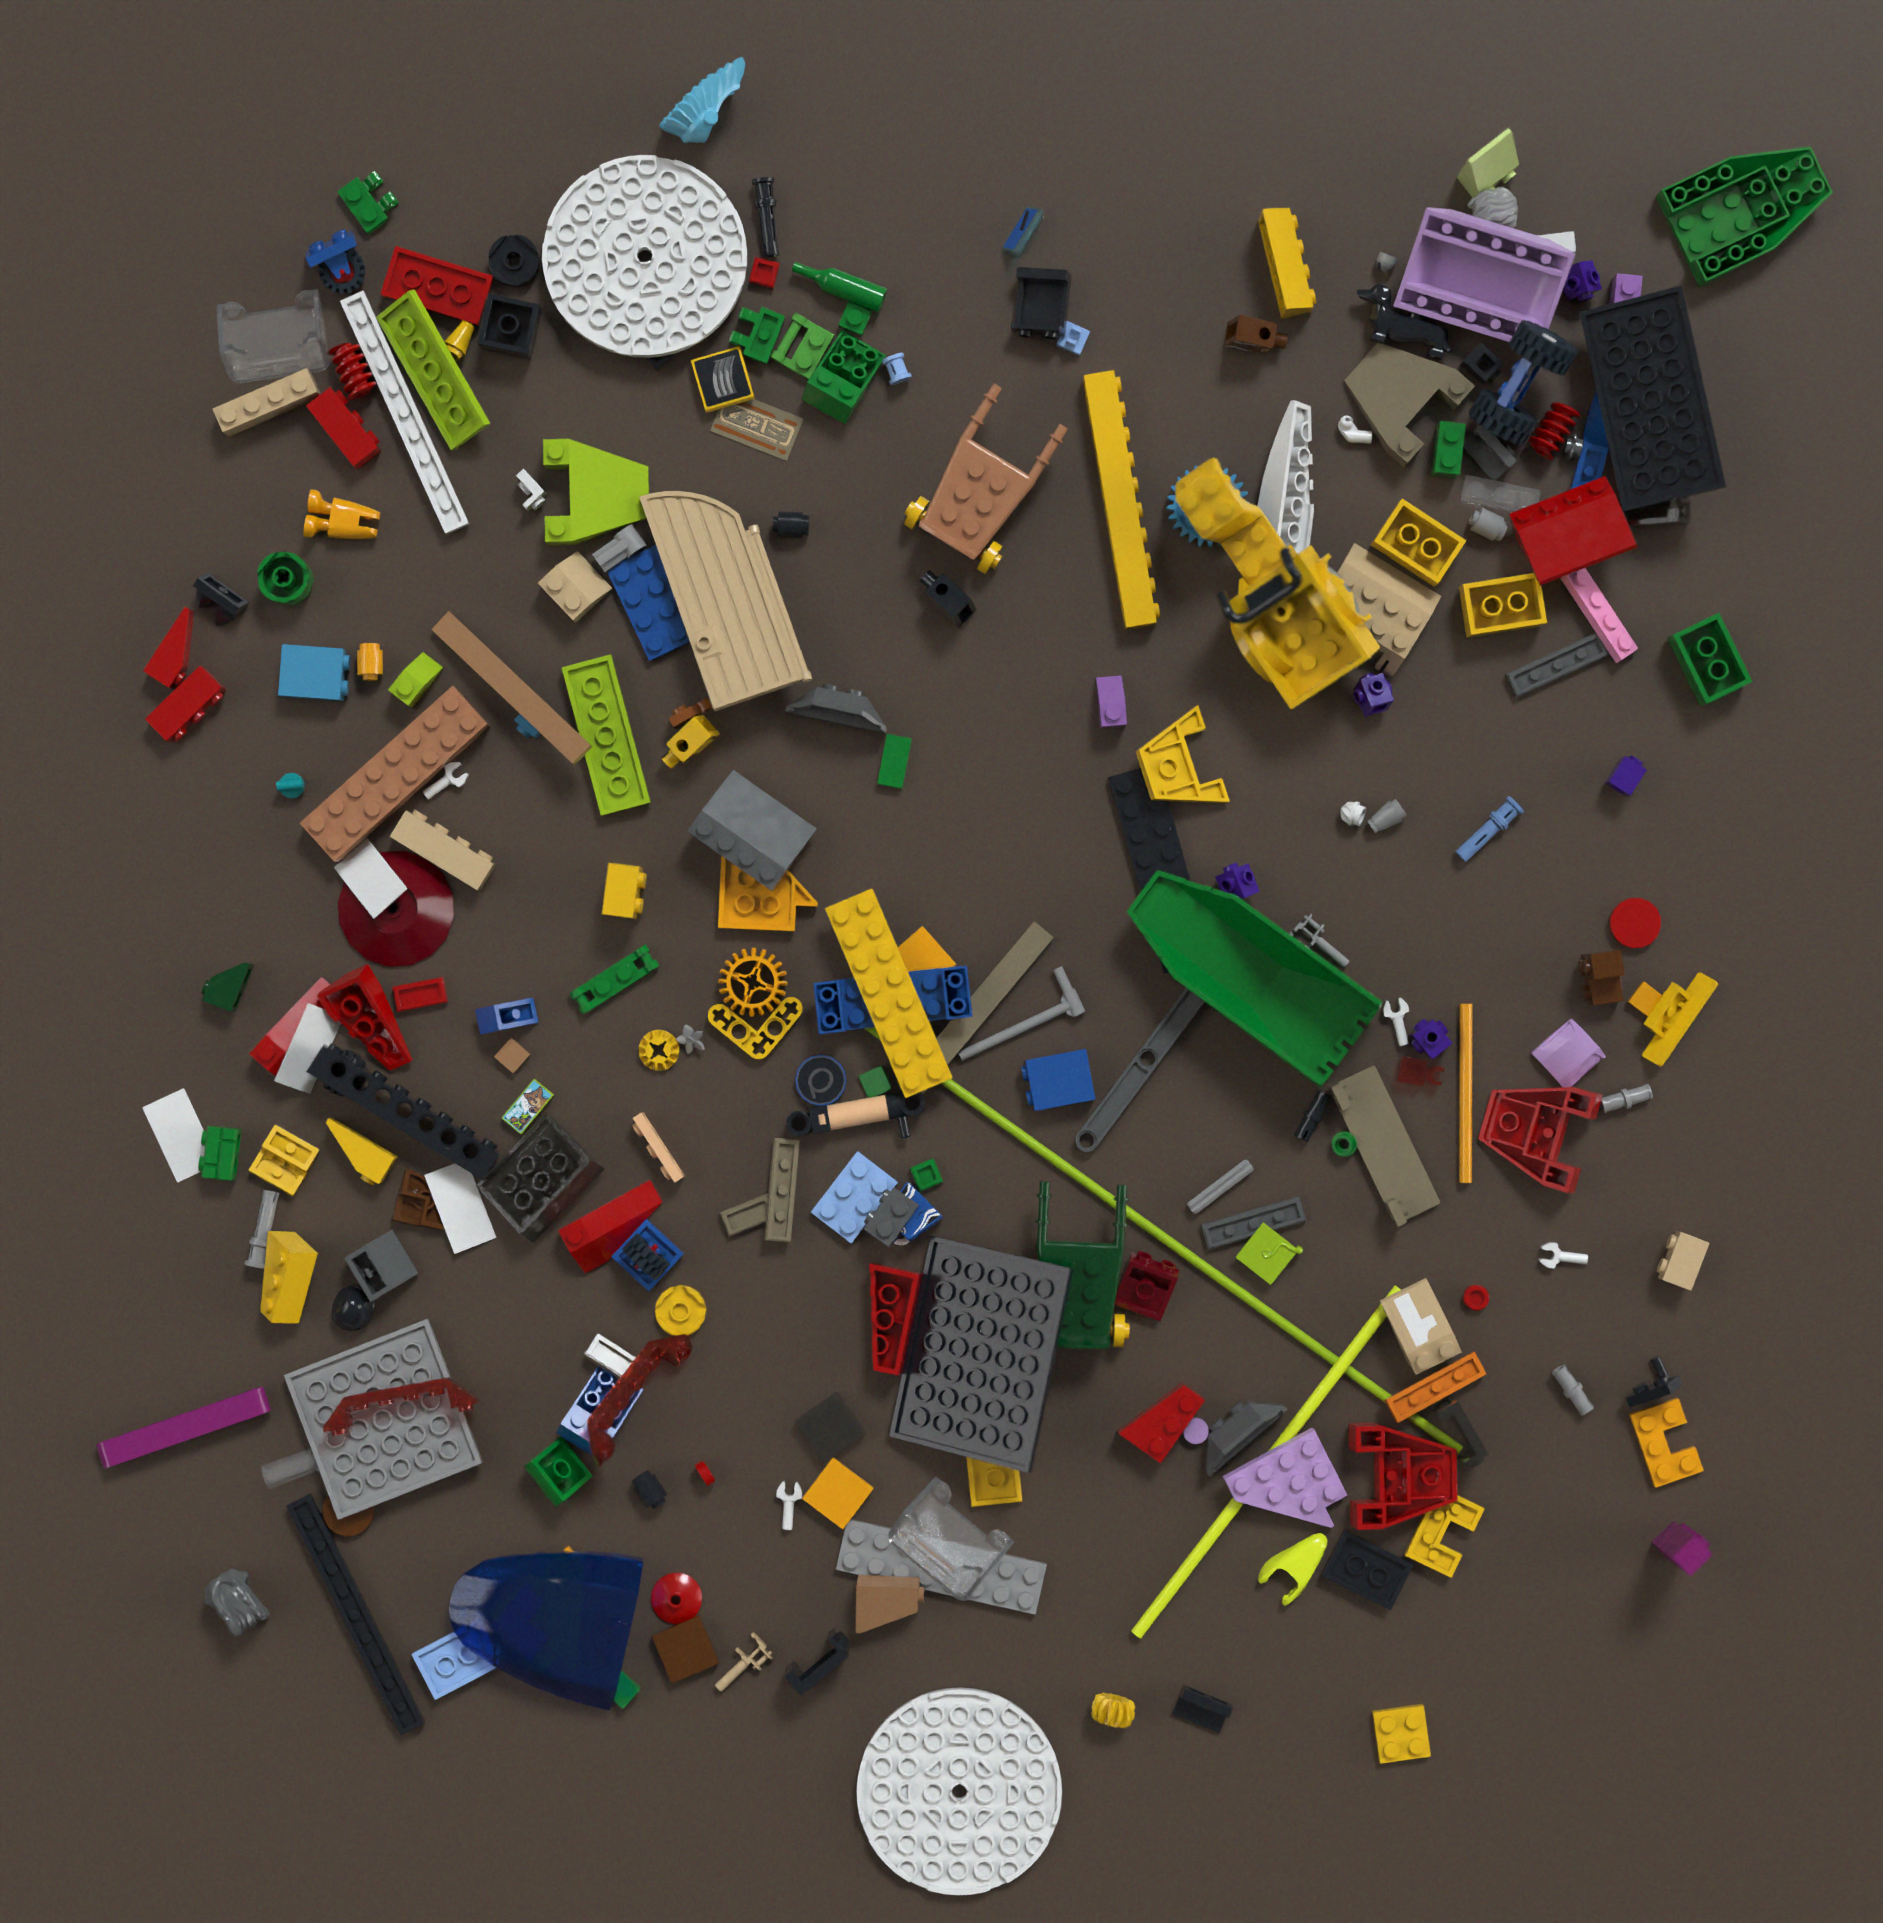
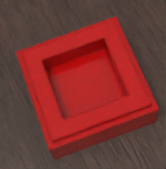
(764, 273)

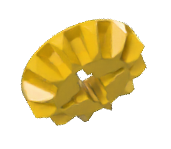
(659, 1062)

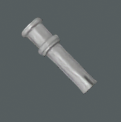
(264, 1224)

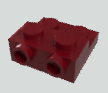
(1146, 1285)

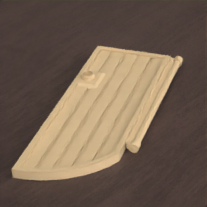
(725, 597)

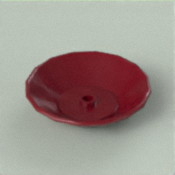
(417, 925)

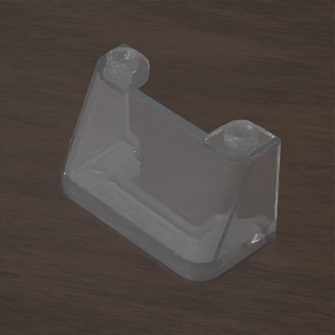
(273, 340)
(946, 1542)

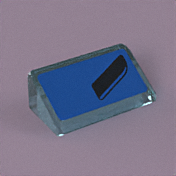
(1023, 231)

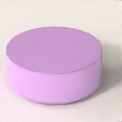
(1196, 1431)

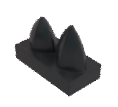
(228, 602)

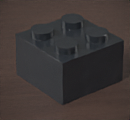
(509, 326)

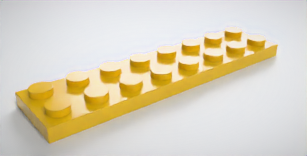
(888, 993)

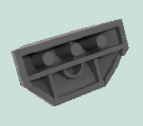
(838, 708)
(1238, 1430)

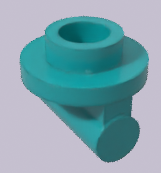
(291, 785)

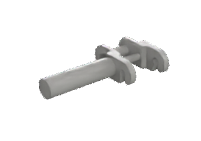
(1319, 941)

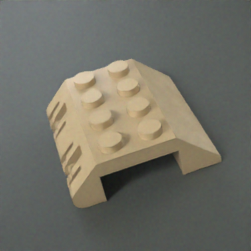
(1393, 599)

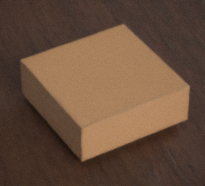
(512, 1055)

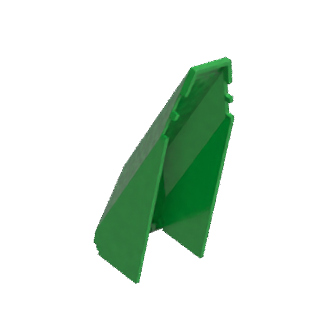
(1254, 973)

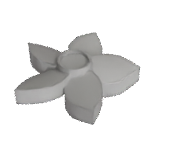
(691, 1039)

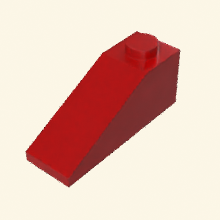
(172, 655)

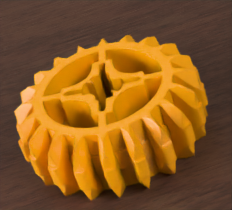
(760, 961)

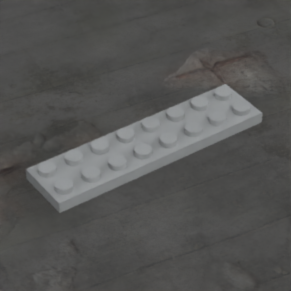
(1011, 1584)

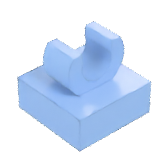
(1074, 338)

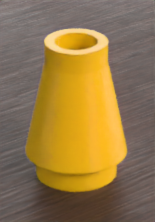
(459, 340)

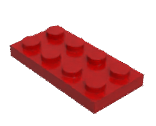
(439, 284)

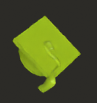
(1267, 1253)

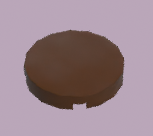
(350, 1524)

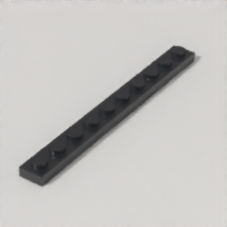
(356, 1614)

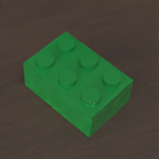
(1709, 659)

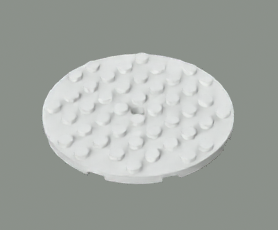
(655, 303)
(950, 1840)

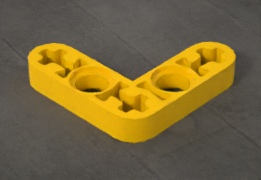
(751, 1034)

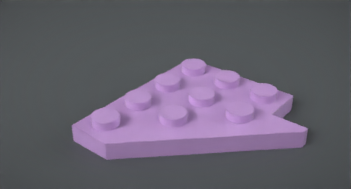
(1290, 1480)

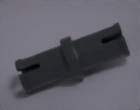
(1312, 1115)

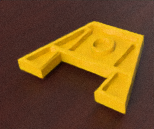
(1169, 766)

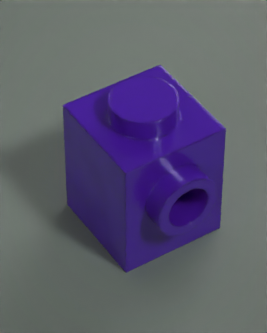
(1626, 775)

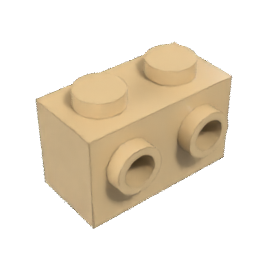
(1682, 1259)

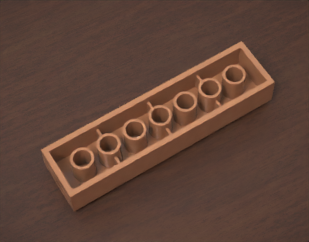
(395, 774)

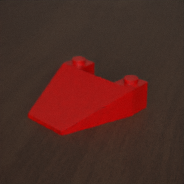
(1531, 1127)
(1408, 1476)

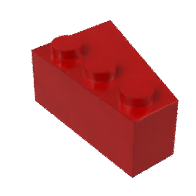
(1163, 1422)

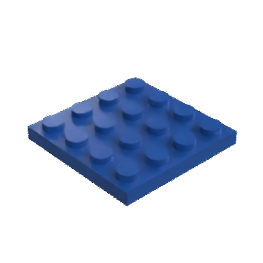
(649, 603)

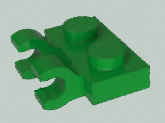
(363, 205)
(763, 336)

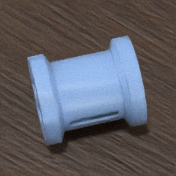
(896, 368)

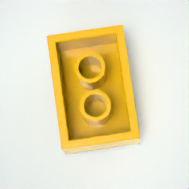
(1418, 542)
(1502, 605)

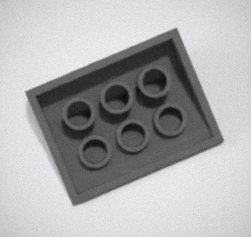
(752, 830)

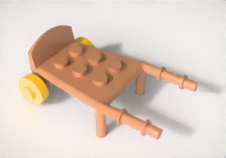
(977, 493)

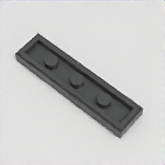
(1556, 664)
(1246, 1223)

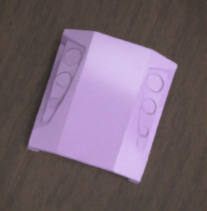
(1568, 1053)

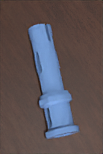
(1498, 821)

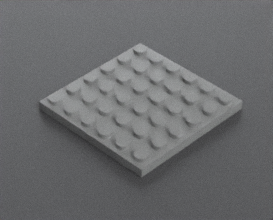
(389, 1445)

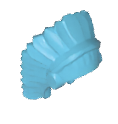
(699, 109)

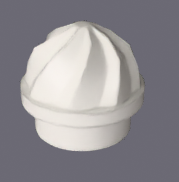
(1353, 813)

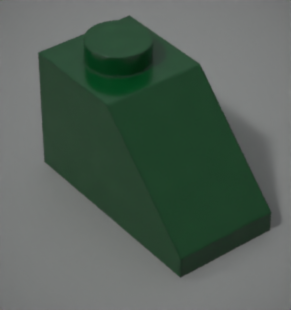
(227, 987)

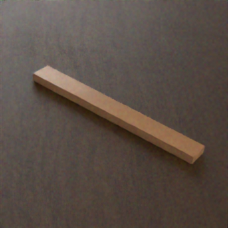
(511, 688)

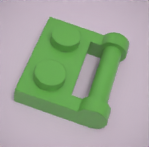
(810, 349)

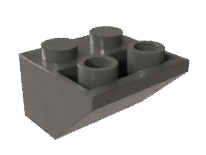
(381, 1265)

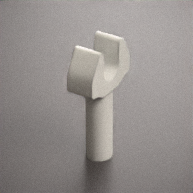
(447, 780)
(1397, 1019)
(1559, 1255)
(788, 1503)

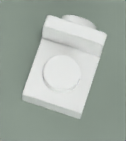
(529, 485)

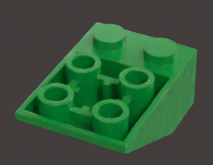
(843, 377)

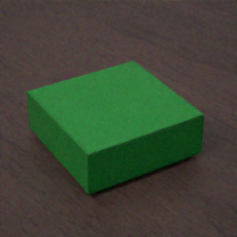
(926, 1174)

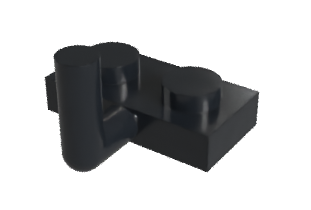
(1661, 1386)

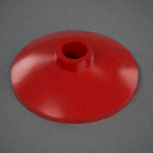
(682, 1586)

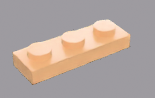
(657, 1147)

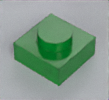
(855, 319)

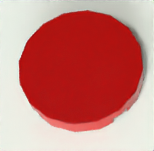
(1635, 922)

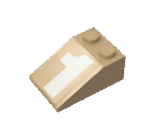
(1420, 1326)

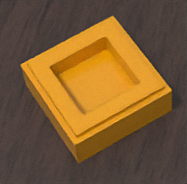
(1644, 998)

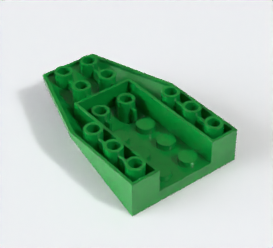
(1742, 208)

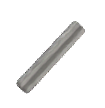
(1220, 1186)

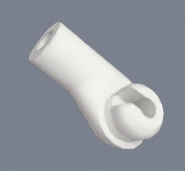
(1351, 432)

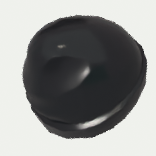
(352, 1308)

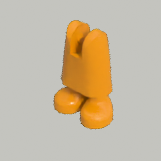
(343, 518)

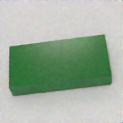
(894, 761)

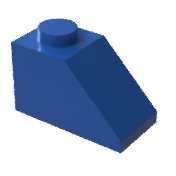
(506, 1015)

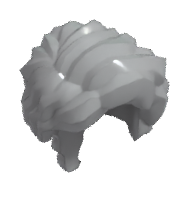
(1495, 206)

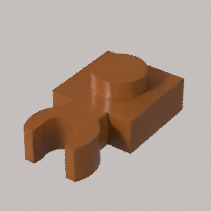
(683, 715)

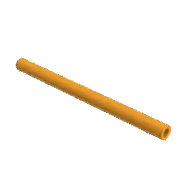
(1465, 1094)

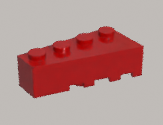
(893, 1308)

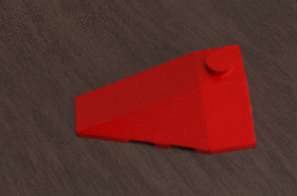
(364, 1010)

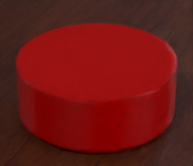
(1475, 1297)
(705, 1473)

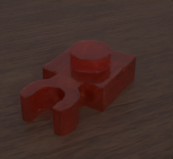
(1416, 1070)

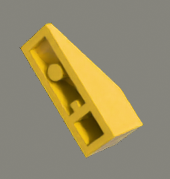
(365, 1155)

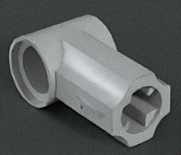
(624, 545)

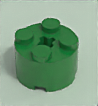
(272, 584)

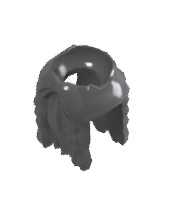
(235, 1601)

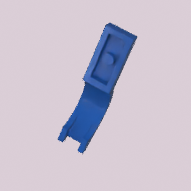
(1594, 448)

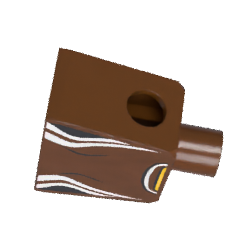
(1244, 333)

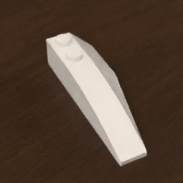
(1286, 479)

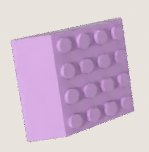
(1482, 274)

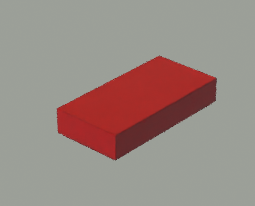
(420, 994)

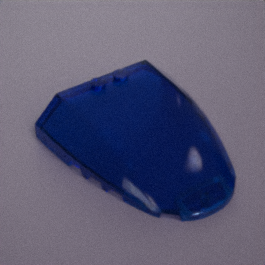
(551, 1619)

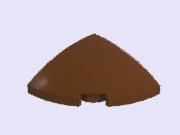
(415, 1203)

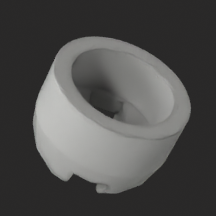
(1386, 262)

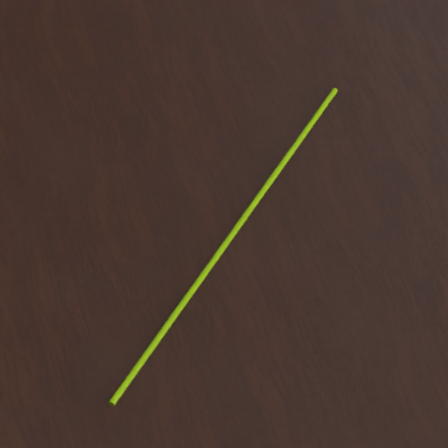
(1185, 1253)

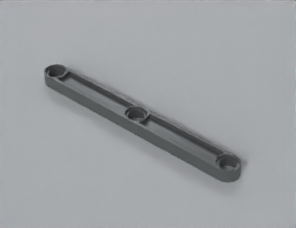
(1136, 1073)

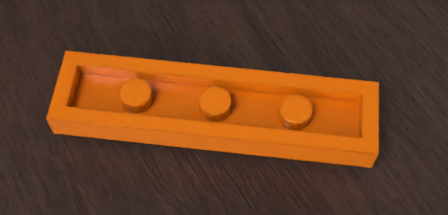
(1435, 1387)

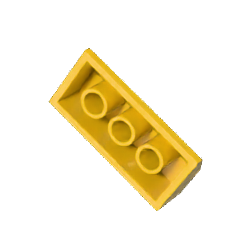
(1286, 262)

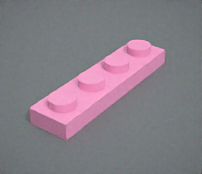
(1599, 614)

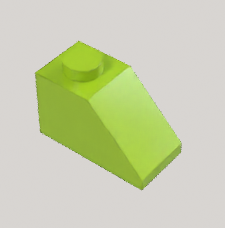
(415, 679)

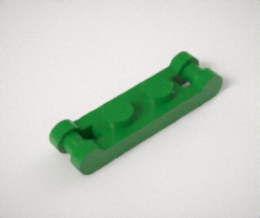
(614, 979)

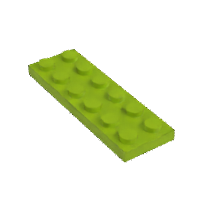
(432, 370)
(606, 727)

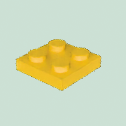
(1401, 1733)

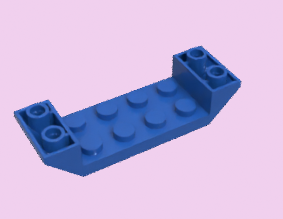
(941, 991)

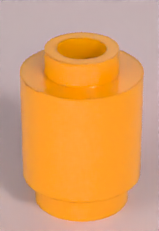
(369, 661)

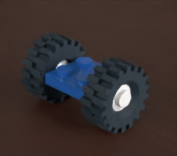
(1501, 410)

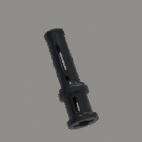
(765, 204)

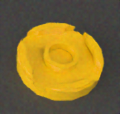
(680, 1310)

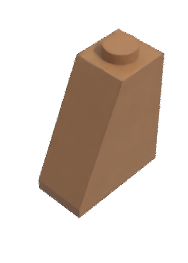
(885, 1599)

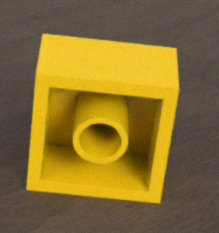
(623, 891)

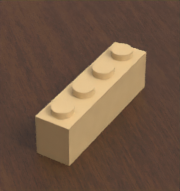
(266, 402)
(443, 850)

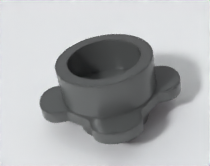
(1573, 447)

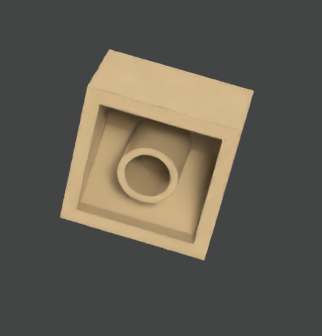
(575, 586)

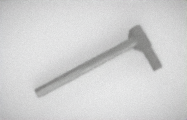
(1070, 1004)

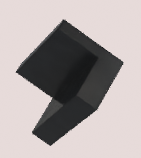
(1202, 1708)

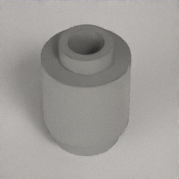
(1488, 524)

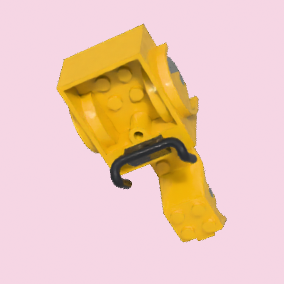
(1290, 608)

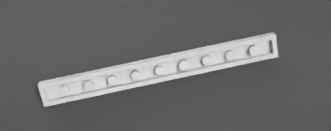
(404, 412)

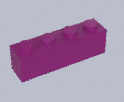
(1683, 1547)

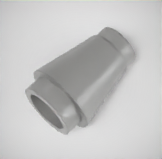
(1387, 816)

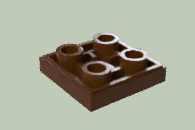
(685, 1649)

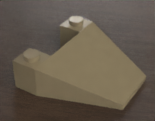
(1394, 387)

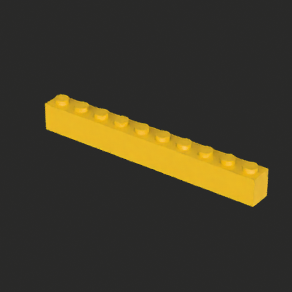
(1119, 499)

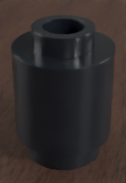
(791, 524)
(649, 1490)

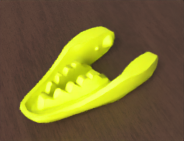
(1298, 1561)

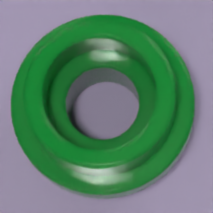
(1339, 1149)

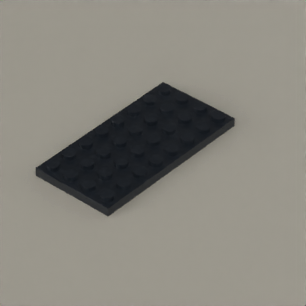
(1652, 399)

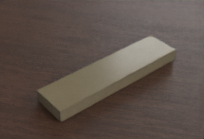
(781, 1190)

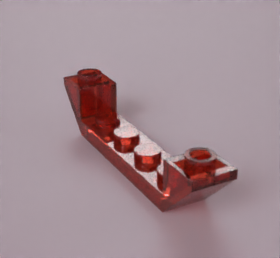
(672, 1349)
(342, 1416)

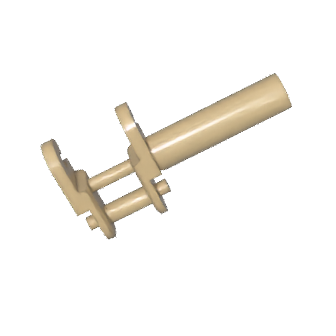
(731, 1675)

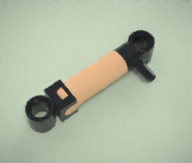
(857, 1113)

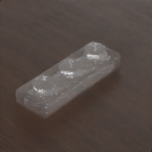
(1497, 494)

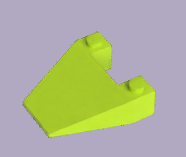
(601, 491)

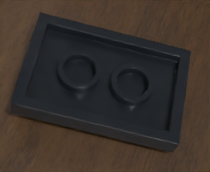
(1367, 1569)

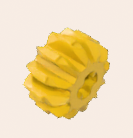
(1113, 1710)

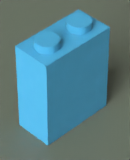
(314, 673)

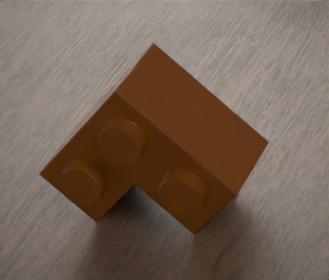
(1602, 976)

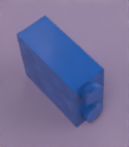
(1058, 1080)

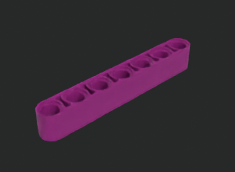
(183, 1427)

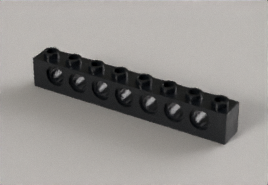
(476, 1165)

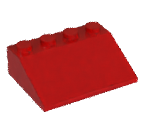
(1572, 530)

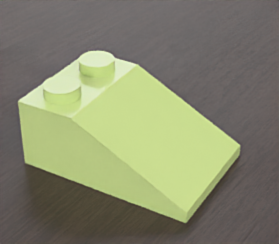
(1490, 165)

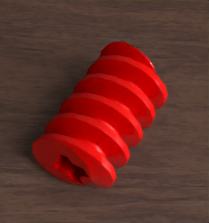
(351, 370)
(1552, 429)

